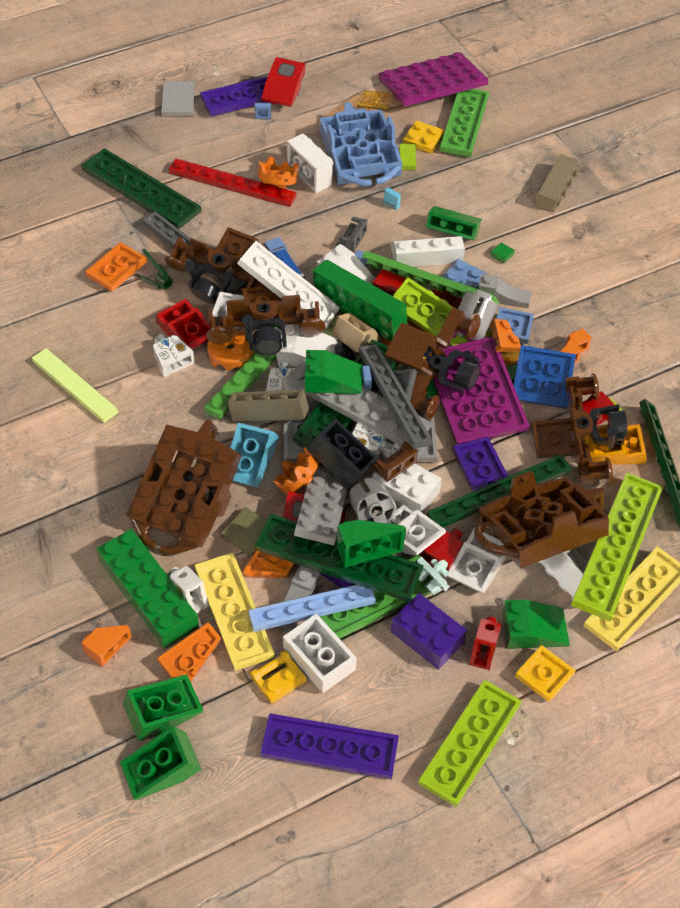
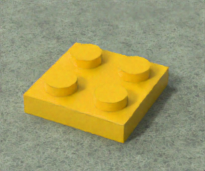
(424, 136)
(545, 673)

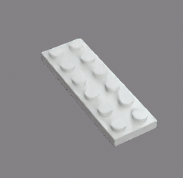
(285, 281)

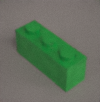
(453, 222)

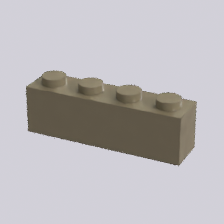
(557, 183)
(268, 405)

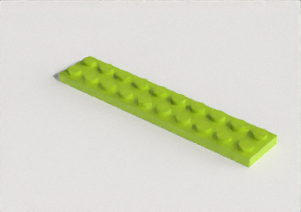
(616, 553)

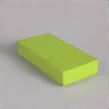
(408, 156)

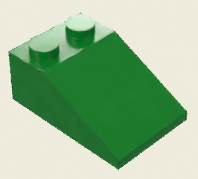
(331, 373)
(368, 540)
(534, 624)
(161, 706)
(160, 763)

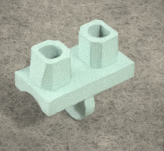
(437, 582)

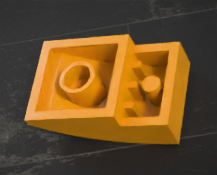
(630, 453)

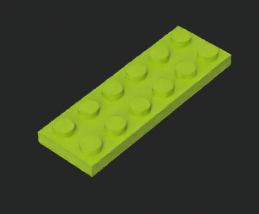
(469, 743)

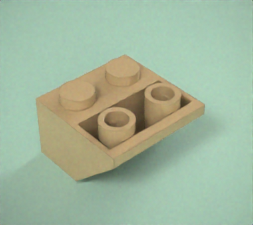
(354, 332)

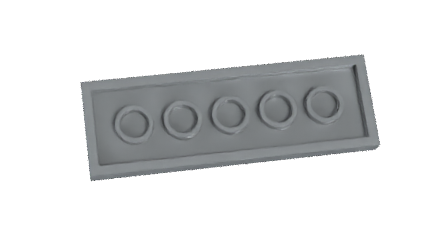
(321, 508)

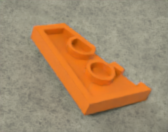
(190, 653)

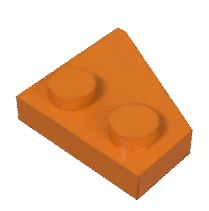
(504, 335)
(267, 566)

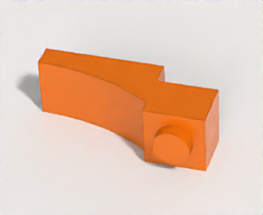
(577, 343)

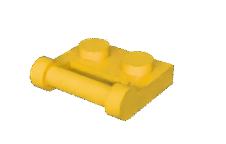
(281, 682)

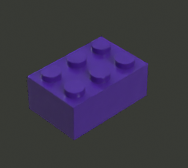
(428, 631)

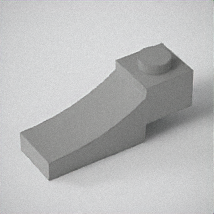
(503, 292)
(301, 586)

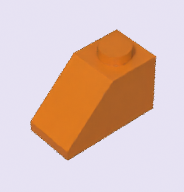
(105, 642)

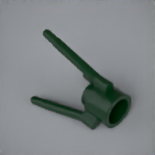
(162, 278)

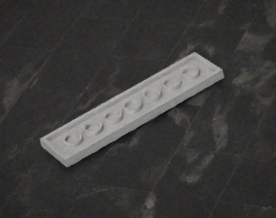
(364, 408)

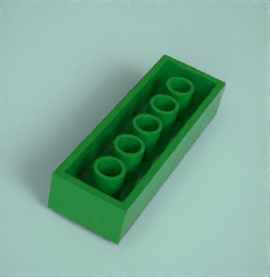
(360, 299)
(148, 588)

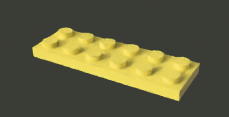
(640, 598)
(230, 607)

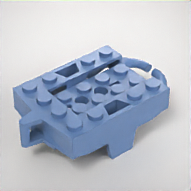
(365, 141)

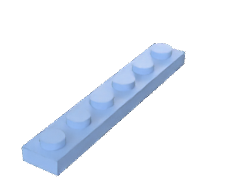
(306, 607)

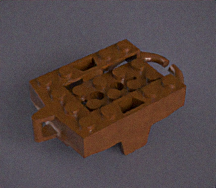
(544, 516)
(192, 517)

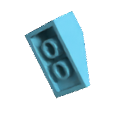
(256, 449)

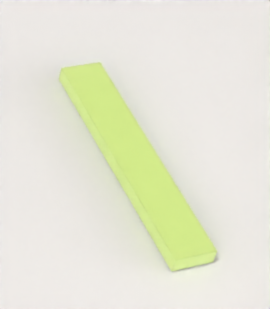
(75, 385)

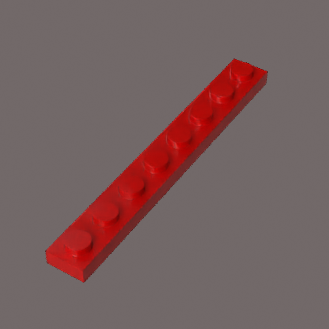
(232, 182)

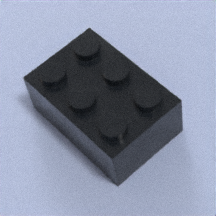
(341, 453)

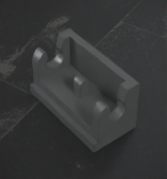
(354, 234)

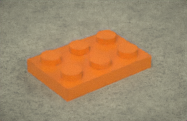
(116, 266)

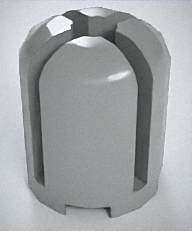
(480, 301)
(377, 497)

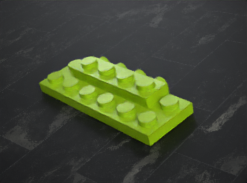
(427, 309)

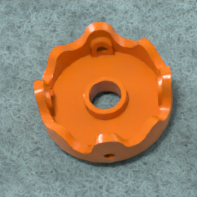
(278, 175)
(231, 357)
(300, 472)

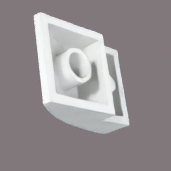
(419, 530)
(476, 565)

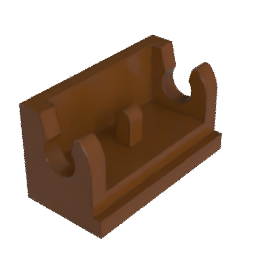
(397, 462)

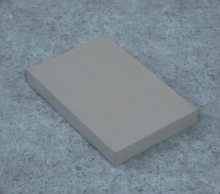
(178, 98)

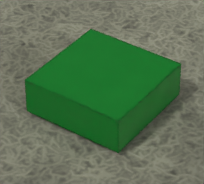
(502, 252)

